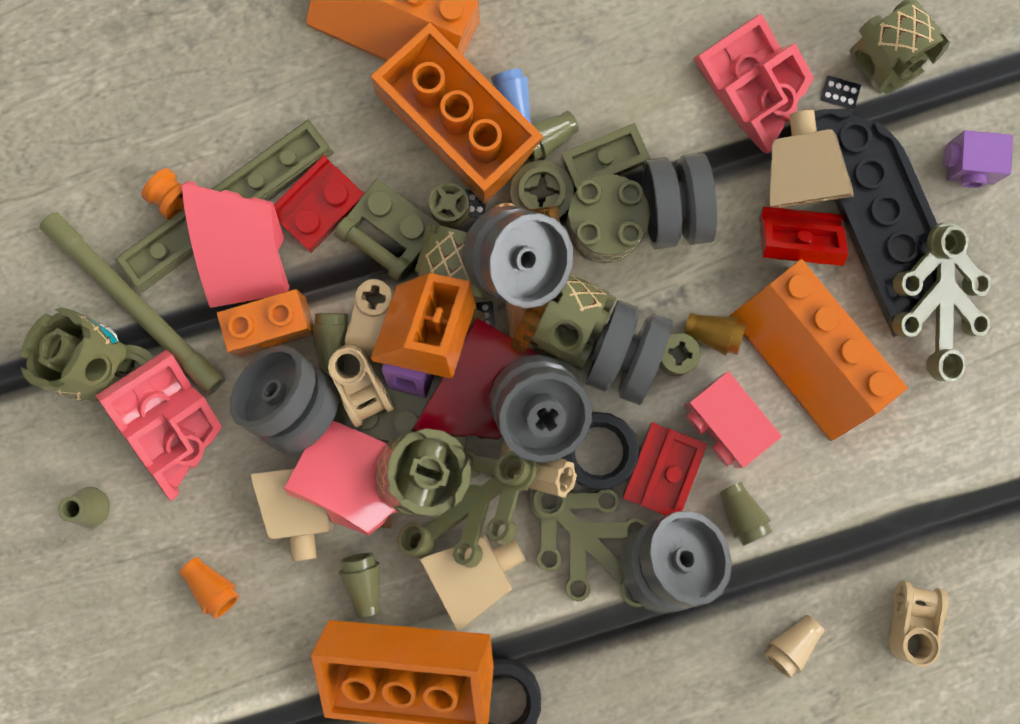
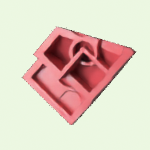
(756, 79)
(234, 245)
(162, 419)
(341, 478)

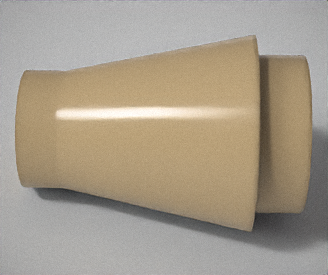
(793, 647)

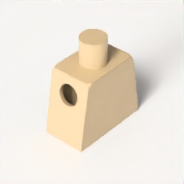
(807, 165)
(289, 516)
(472, 590)

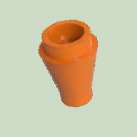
(210, 589)

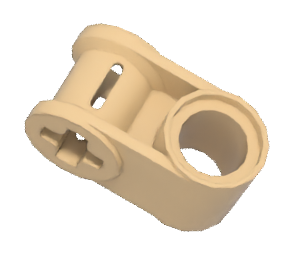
(365, 320)
(359, 387)
(916, 619)

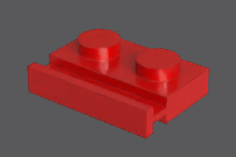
(317, 203)
(803, 235)
(664, 470)

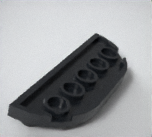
(888, 210)

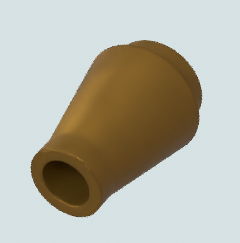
(716, 332)

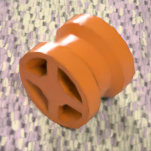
(164, 192)

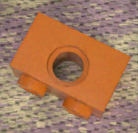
(266, 323)

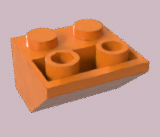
(426, 325)

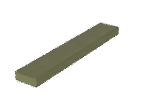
(259, 178)

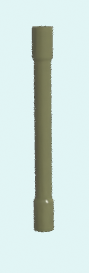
(73, 244)

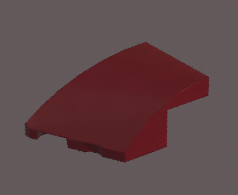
(463, 403)

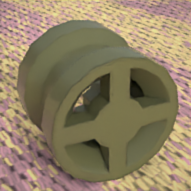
(445, 198)
(671, 359)

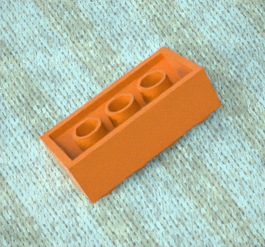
(387, 25)
(456, 112)
(818, 351)
(403, 674)

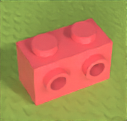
(731, 421)

